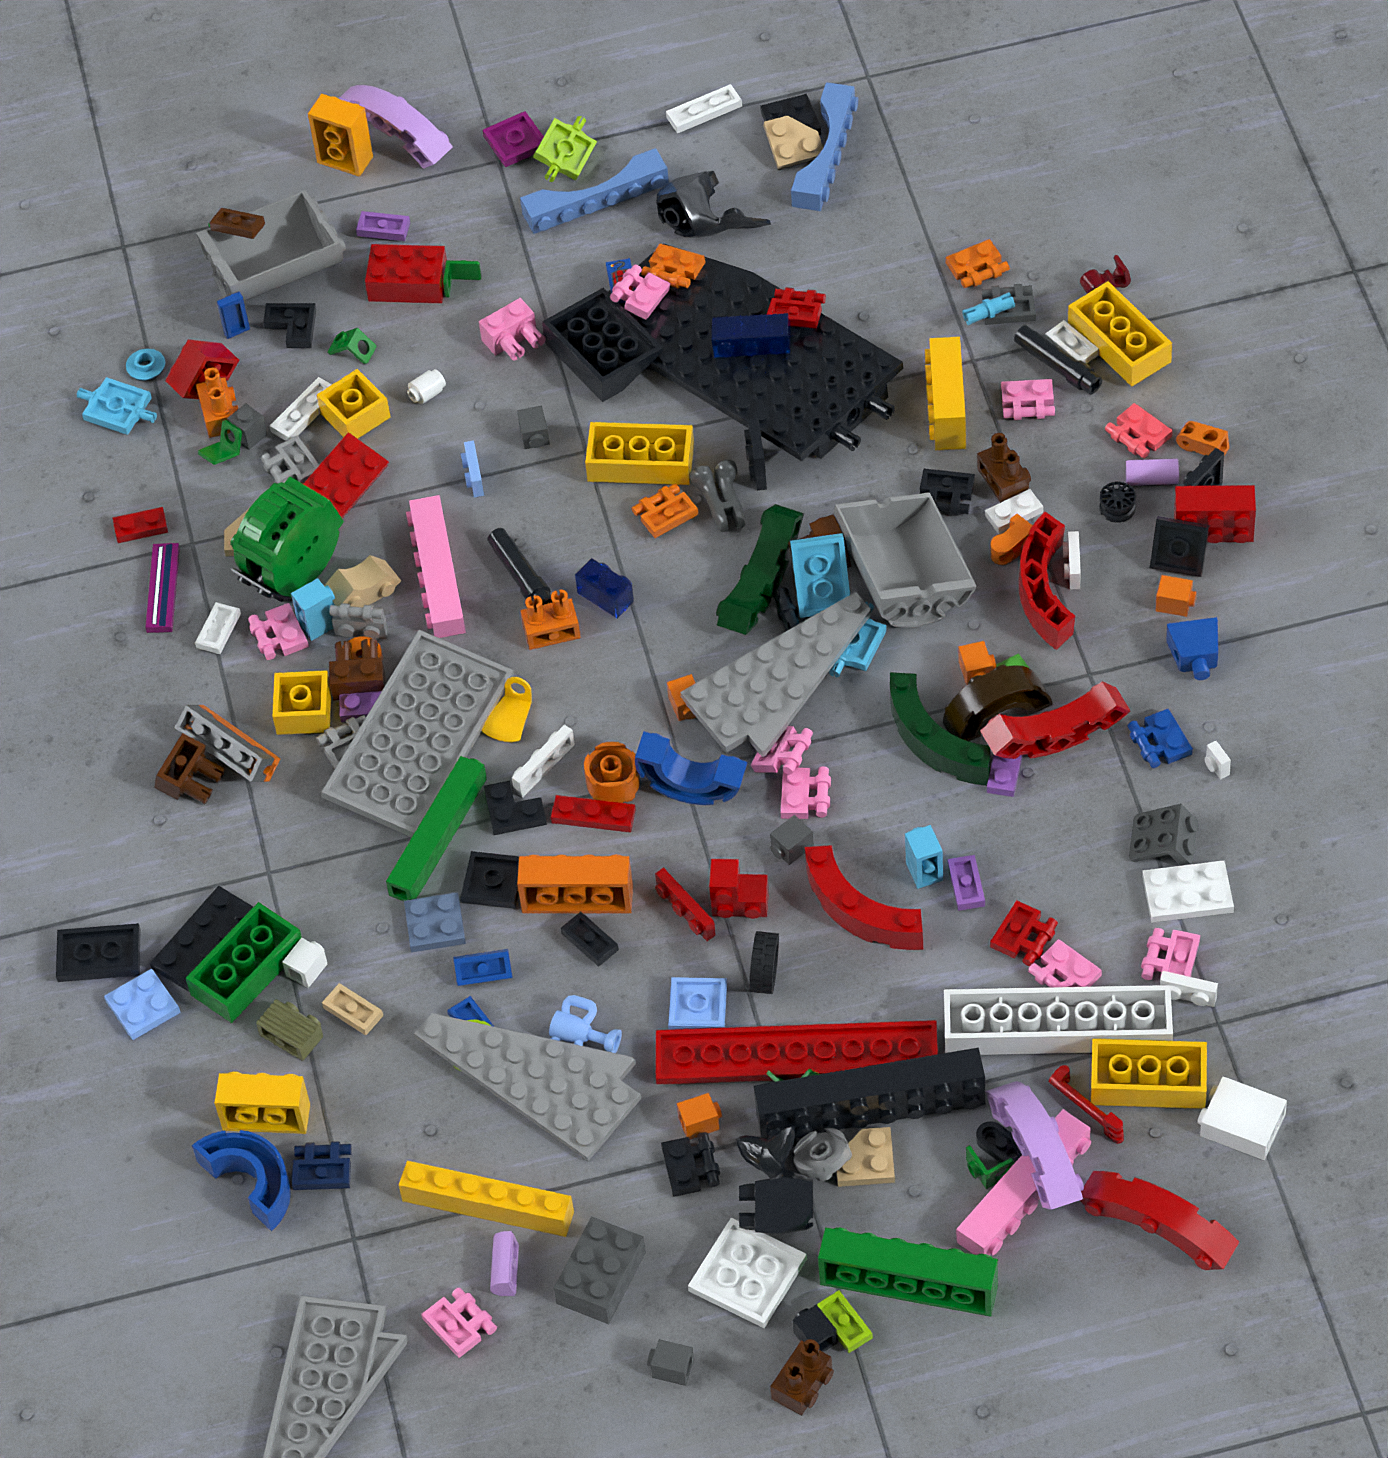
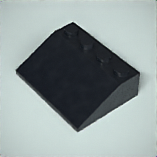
(601, 343)

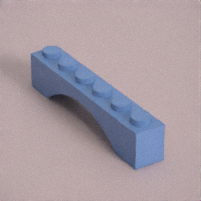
(813, 181)
(551, 208)

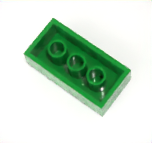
(243, 962)

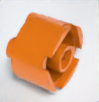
(611, 773)

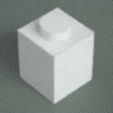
(305, 962)

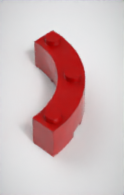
(1041, 607)
(1057, 728)
(855, 911)
(1160, 1213)

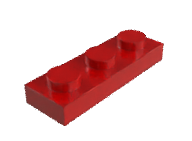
(593, 813)
(684, 905)

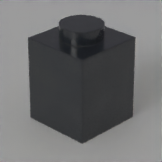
(816, 1326)

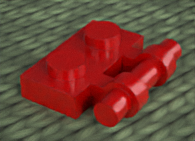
(802, 307)
(1017, 927)

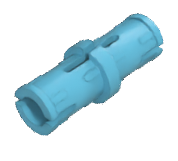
(988, 308)

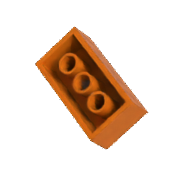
(575, 884)

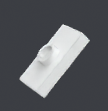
(217, 628)

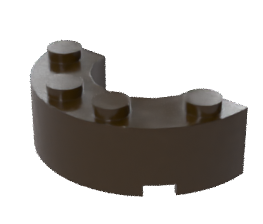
(992, 694)

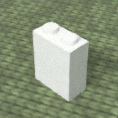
(1242, 1117)

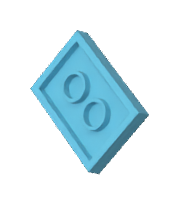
(819, 572)

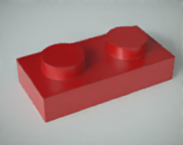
(140, 525)

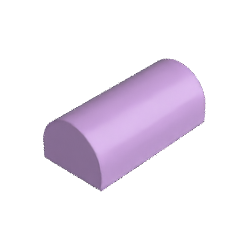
(1152, 472)
(504, 1264)

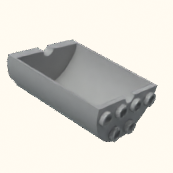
(287, 248)
(906, 558)

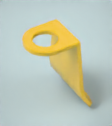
(510, 714)

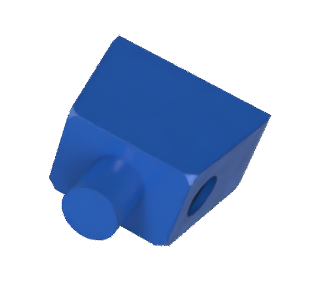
(1194, 645)

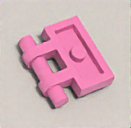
(647, 294)
(1021, 395)
(286, 630)
(780, 753)
(796, 789)
(1180, 953)
(1067, 964)
(452, 1326)

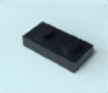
(589, 939)

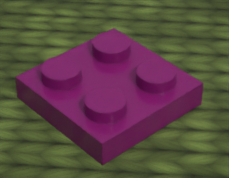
(513, 138)

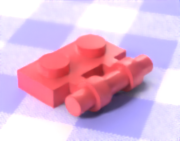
(1141, 425)

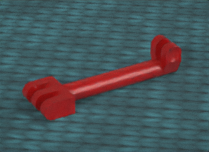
(1112, 1124)

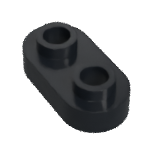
(1001, 1146)

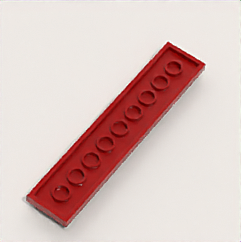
(787, 1050)

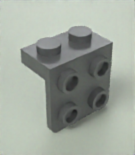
(1164, 832)

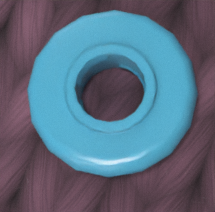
(148, 371)

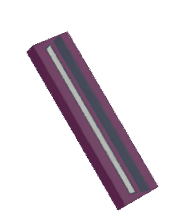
(162, 587)

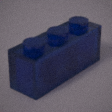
(751, 335)

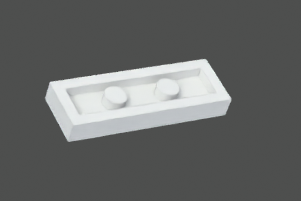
(704, 108)
(300, 412)
(542, 761)

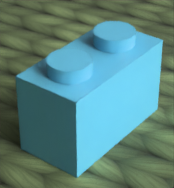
(313, 608)
(924, 856)

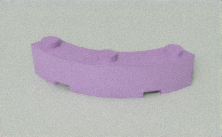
(398, 118)
(1039, 1138)

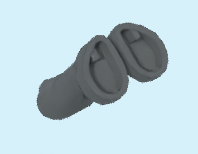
(724, 476)

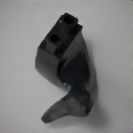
(687, 208)
(785, 1198)

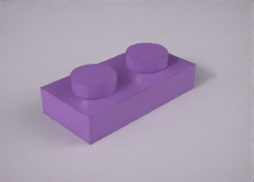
(383, 226)
(356, 704)
(1004, 776)
(966, 882)

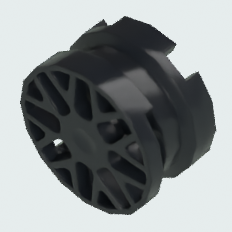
(1117, 504)

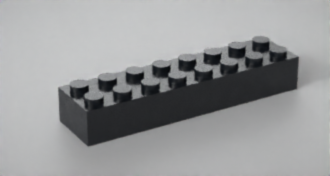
(872, 1094)

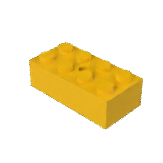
(1120, 333)
(945, 393)
(639, 453)
(1149, 1073)

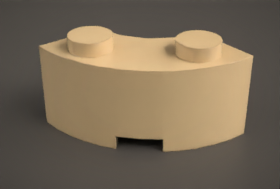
(363, 583)

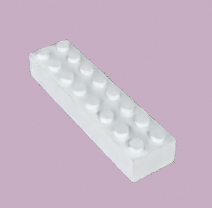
(1054, 1018)

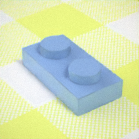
(470, 461)

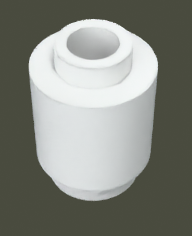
(426, 386)

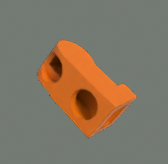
(1202, 438)
(1009, 545)

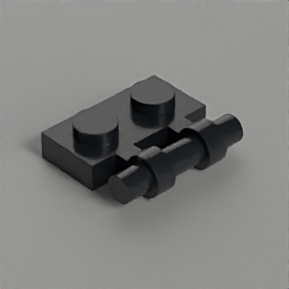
(948, 485)
(681, 1166)

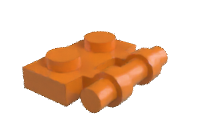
(974, 259)
(675, 261)
(668, 514)

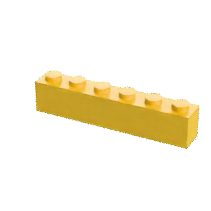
(486, 1198)

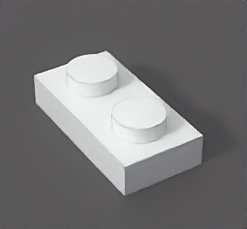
(1072, 342)
(1024, 504)
(1072, 552)
(1190, 989)

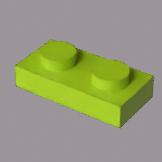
(850, 1328)

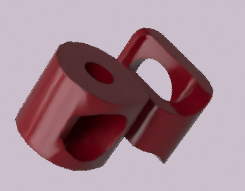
(1093, 279)

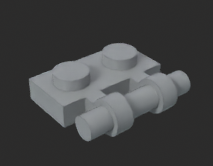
(296, 458)
(359, 621)
(332, 735)

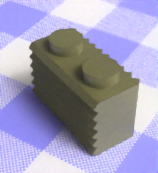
(290, 1029)

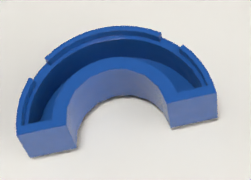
(687, 779)
(253, 1155)

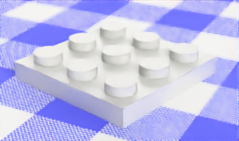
(747, 1273)

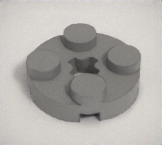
(834, 1156)

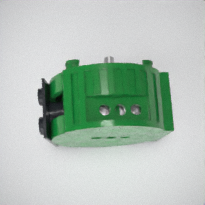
(285, 539)

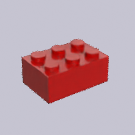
(405, 273)
(1227, 510)

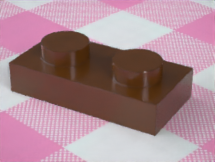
(237, 223)

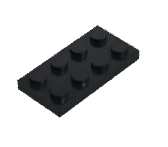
(199, 936)

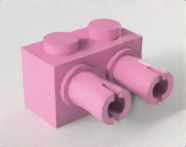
(508, 327)

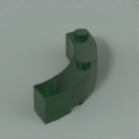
(763, 572)
(929, 741)

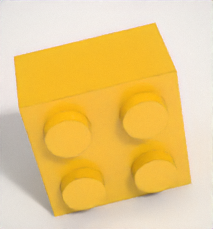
(353, 405)
(301, 702)

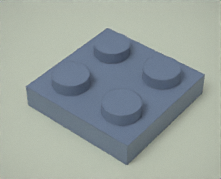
(434, 922)

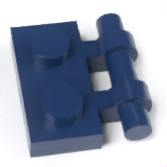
(321, 1173)

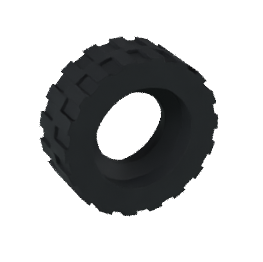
(764, 962)

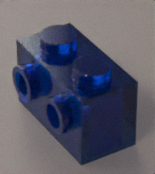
(604, 587)

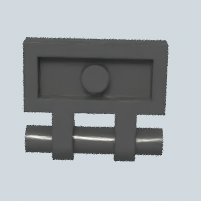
(1024, 304)

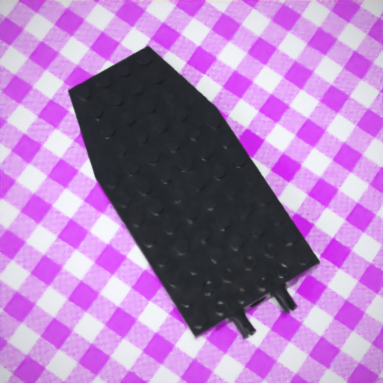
(800, 397)

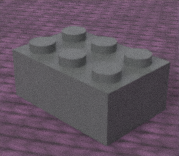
(599, 1270)

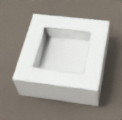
(1217, 760)

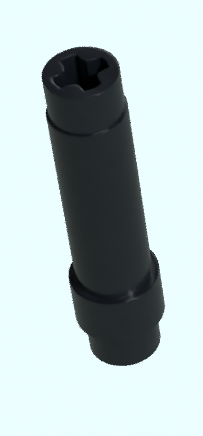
(1075, 371)
(518, 566)

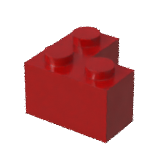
(192, 363)
(735, 892)

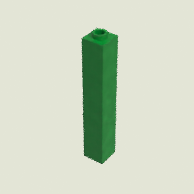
(436, 829)

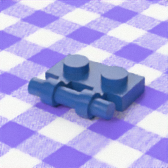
(1166, 734)

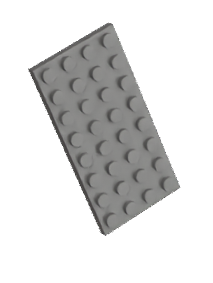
(416, 732)

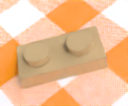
(352, 1009)

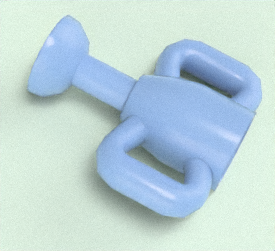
(577, 1030)

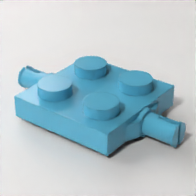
(116, 405)
(862, 647)

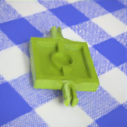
(565, 149)

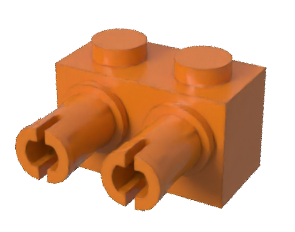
(215, 401)
(550, 622)

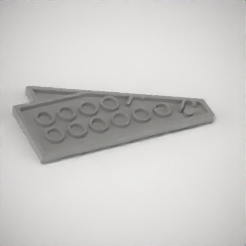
(769, 686)
(553, 1083)
(328, 1374)

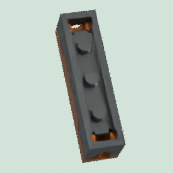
(228, 743)

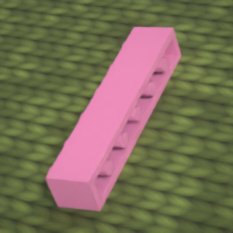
(436, 566)
(1015, 1194)

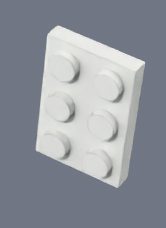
(1187, 891)

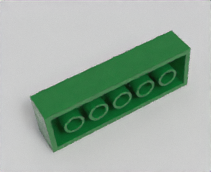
(908, 1271)

